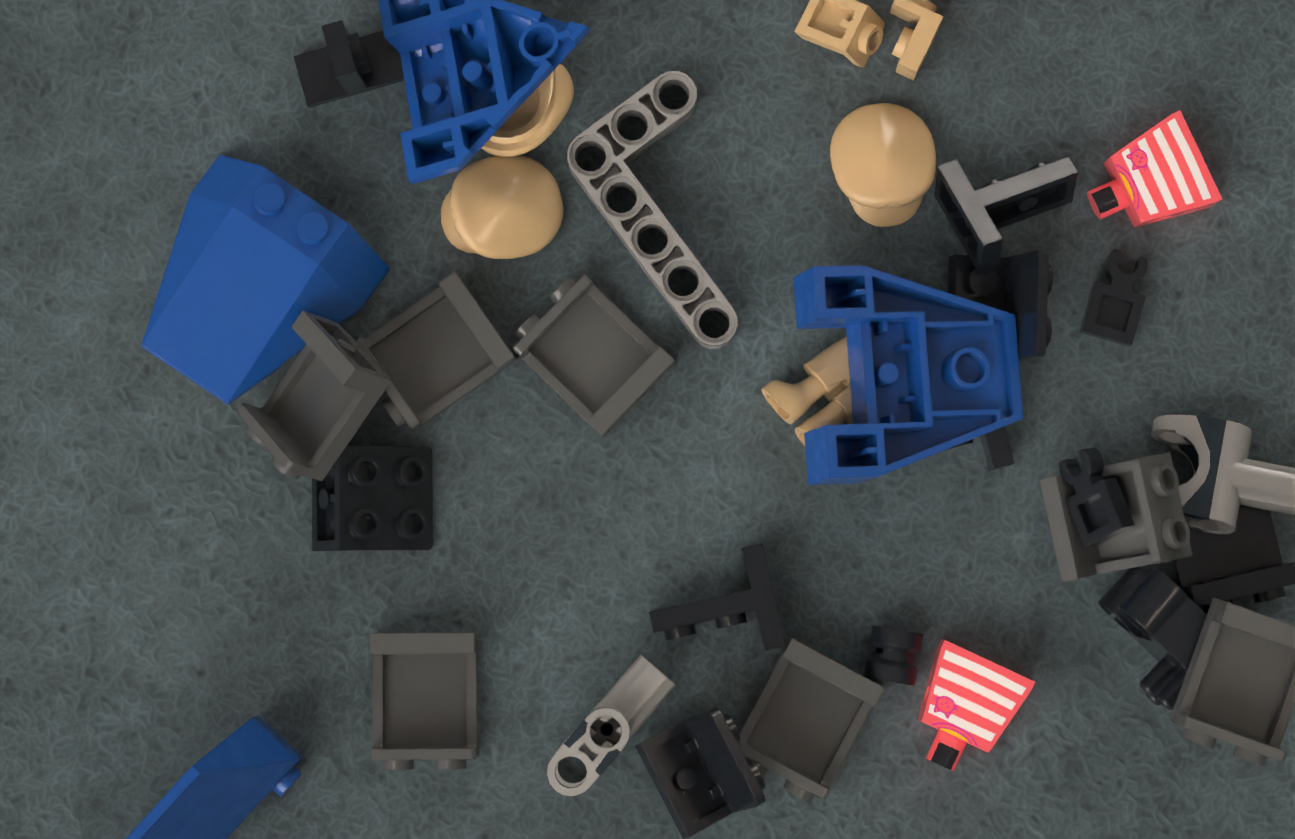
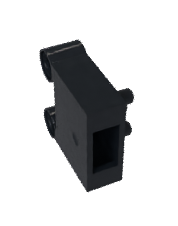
(1162, 622)

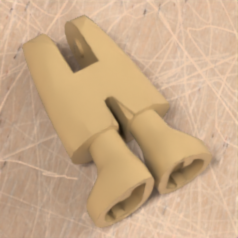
(826, 376)

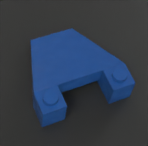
(920, 370)
(224, 786)

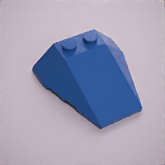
(245, 271)

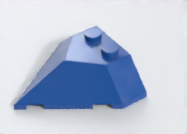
(468, 72)

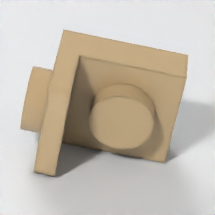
(843, 28)
(915, 43)

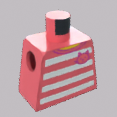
(1156, 176)
(968, 702)

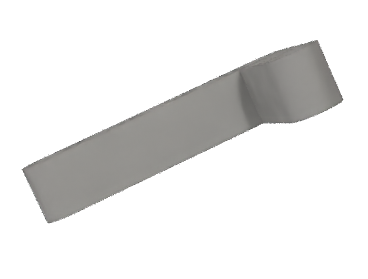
(645, 213)

